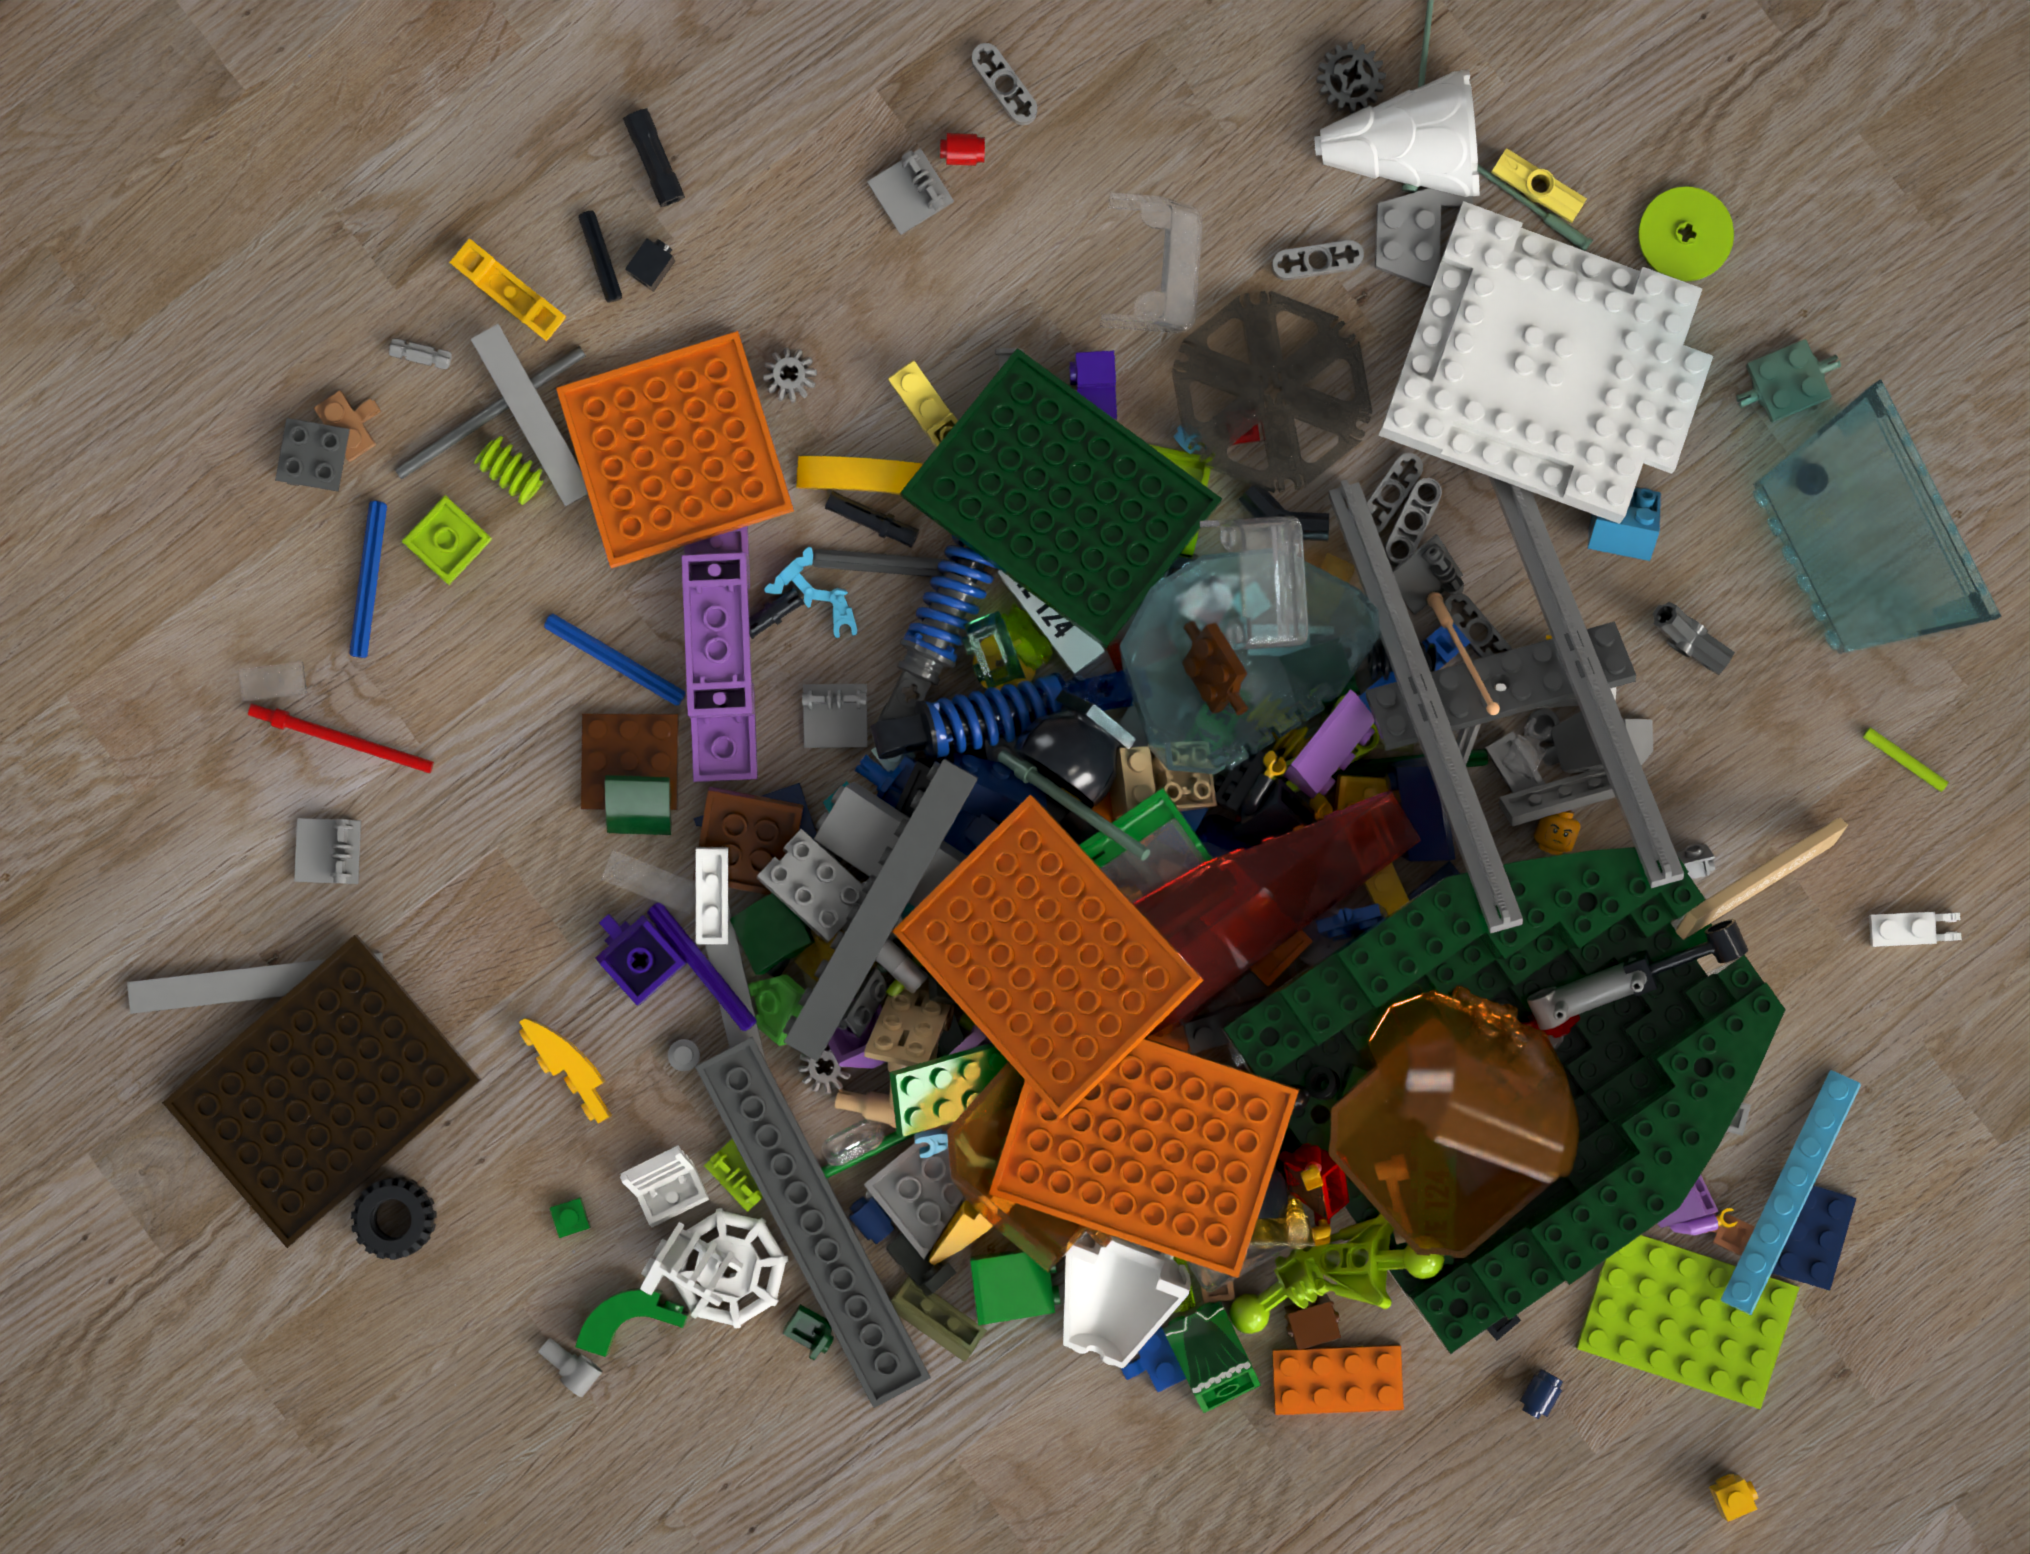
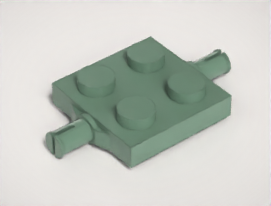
(1788, 381)

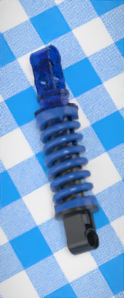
(990, 714)

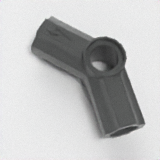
(1691, 638)

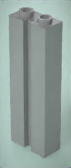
(864, 826)

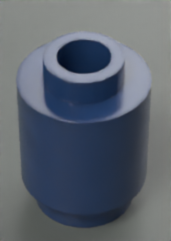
(871, 1219)
(1541, 1394)

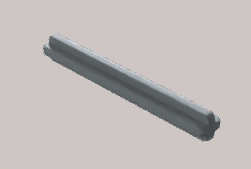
(876, 563)

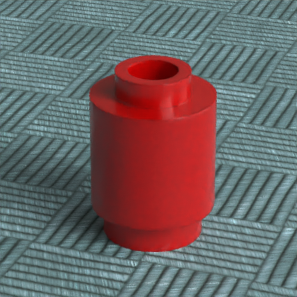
(962, 149)

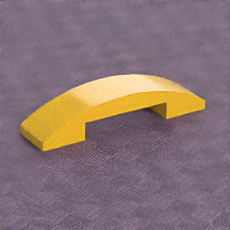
(507, 290)
(854, 473)

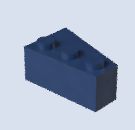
(997, 788)

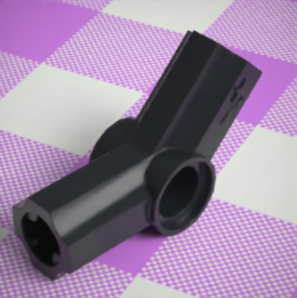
(1262, 504)

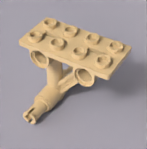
(903, 1037)

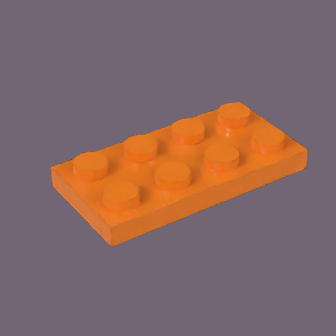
(1337, 1379)

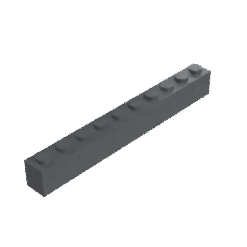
(881, 908)

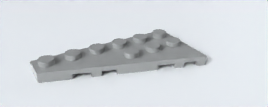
(917, 1195)

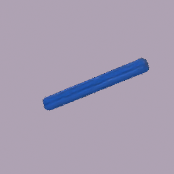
(368, 579)
(614, 659)

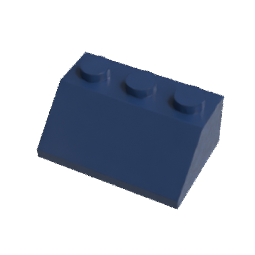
(1419, 798)

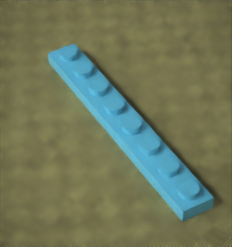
(1790, 1192)

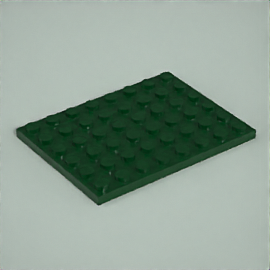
(1061, 497)

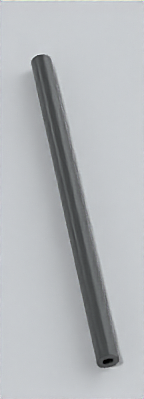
(485, 416)

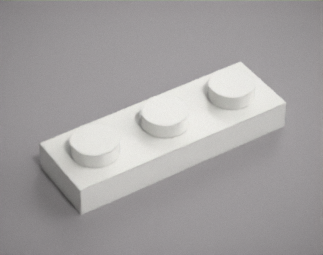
(711, 895)

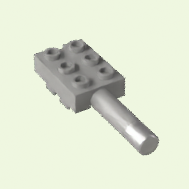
(823, 896)

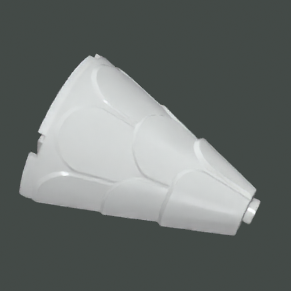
(1412, 138)

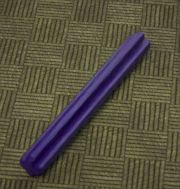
(702, 966)

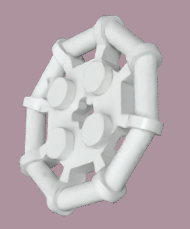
(738, 1283)

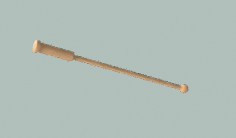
(1435, 601)

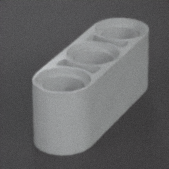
(1418, 507)

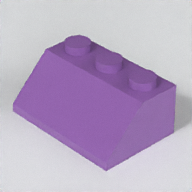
(1331, 746)

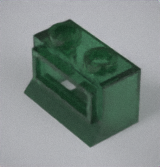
(983, 627)

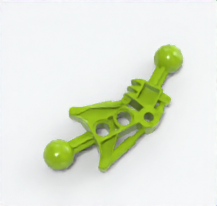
(1303, 1271)

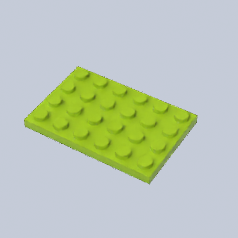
(1665, 1316)

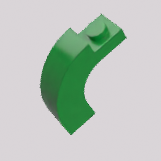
(604, 1321)

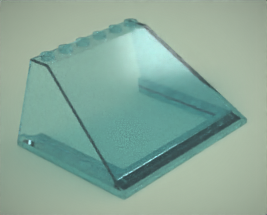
(1871, 532)

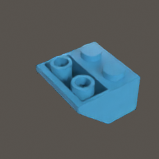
(1637, 531)

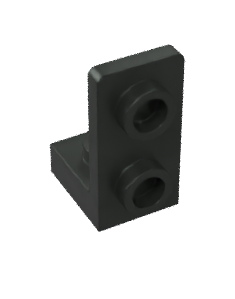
(922, 1272)

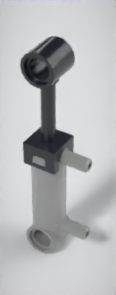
(1633, 976)

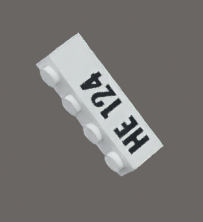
(1067, 640)

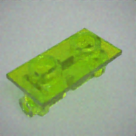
(1033, 646)

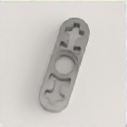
(997, 60)
(1342, 264)
(1410, 479)

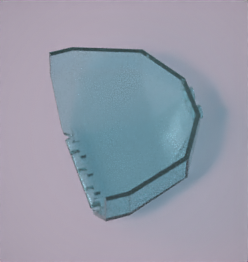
(1278, 680)

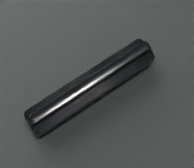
(600, 256)

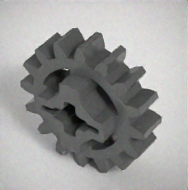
(1339, 74)

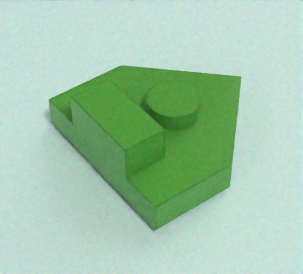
(775, 1003)

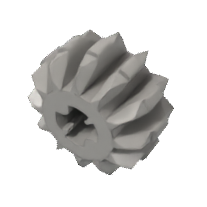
(792, 364)
(823, 1077)

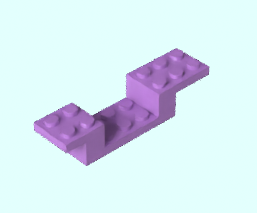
(719, 657)

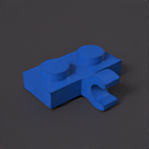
(1158, 1361)

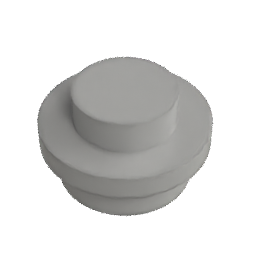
(683, 1055)

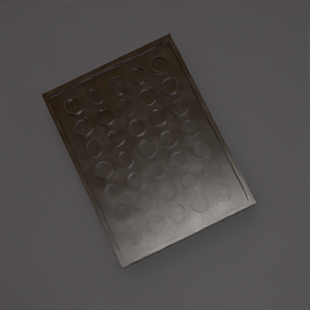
(321, 1091)

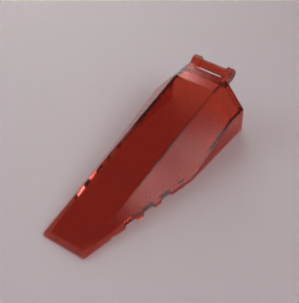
(1257, 899)

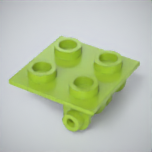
(734, 1175)

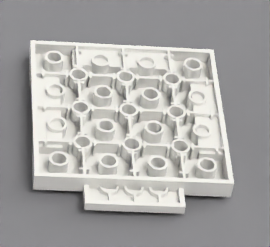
(1549, 366)

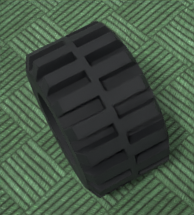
(366, 1218)

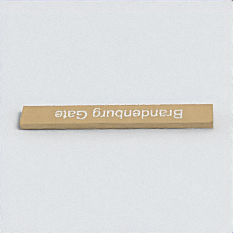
(1761, 878)

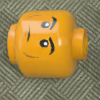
(1557, 833)

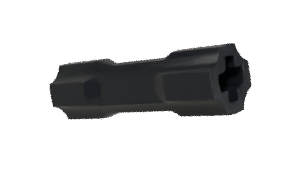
(646, 139)

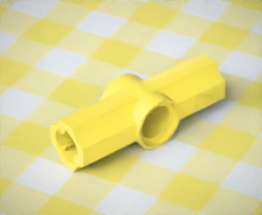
(1556, 198)

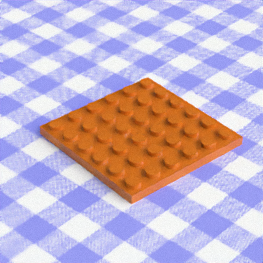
(674, 449)

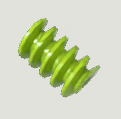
(510, 470)

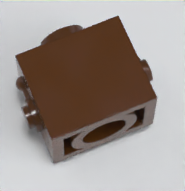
(1313, 1324)

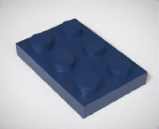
(1817, 1239)

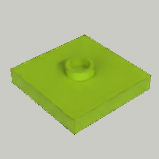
(447, 540)

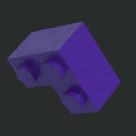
(1096, 379)

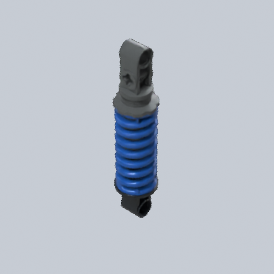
(931, 641)

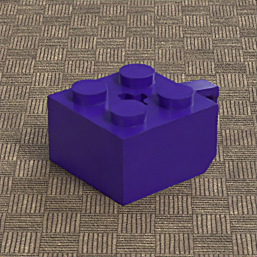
(620, 957)

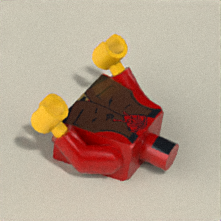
(1317, 1183)

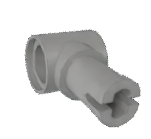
(576, 1371)

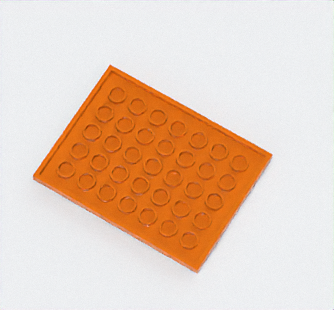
(1047, 956)
(1154, 1154)

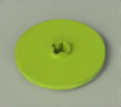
(1708, 223)

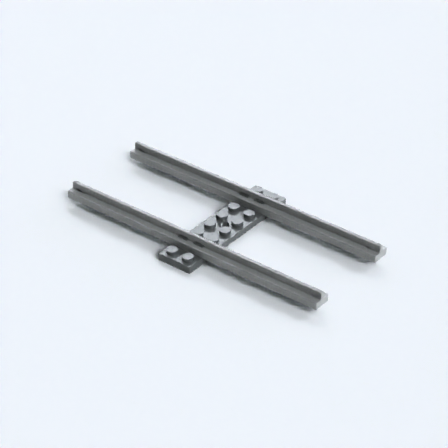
(1434, 704)

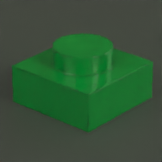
(570, 1217)

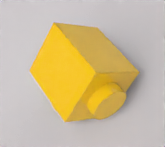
(1733, 1496)

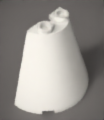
(1118, 1297)

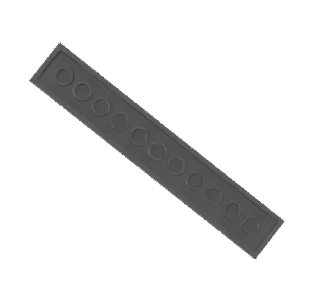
(813, 1222)

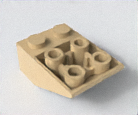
(1143, 774)

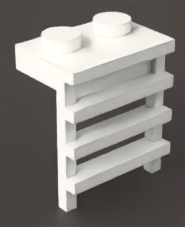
(665, 1185)
(672, 1256)

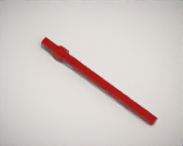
(282, 719)

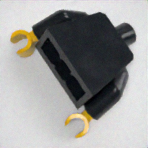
(1274, 807)

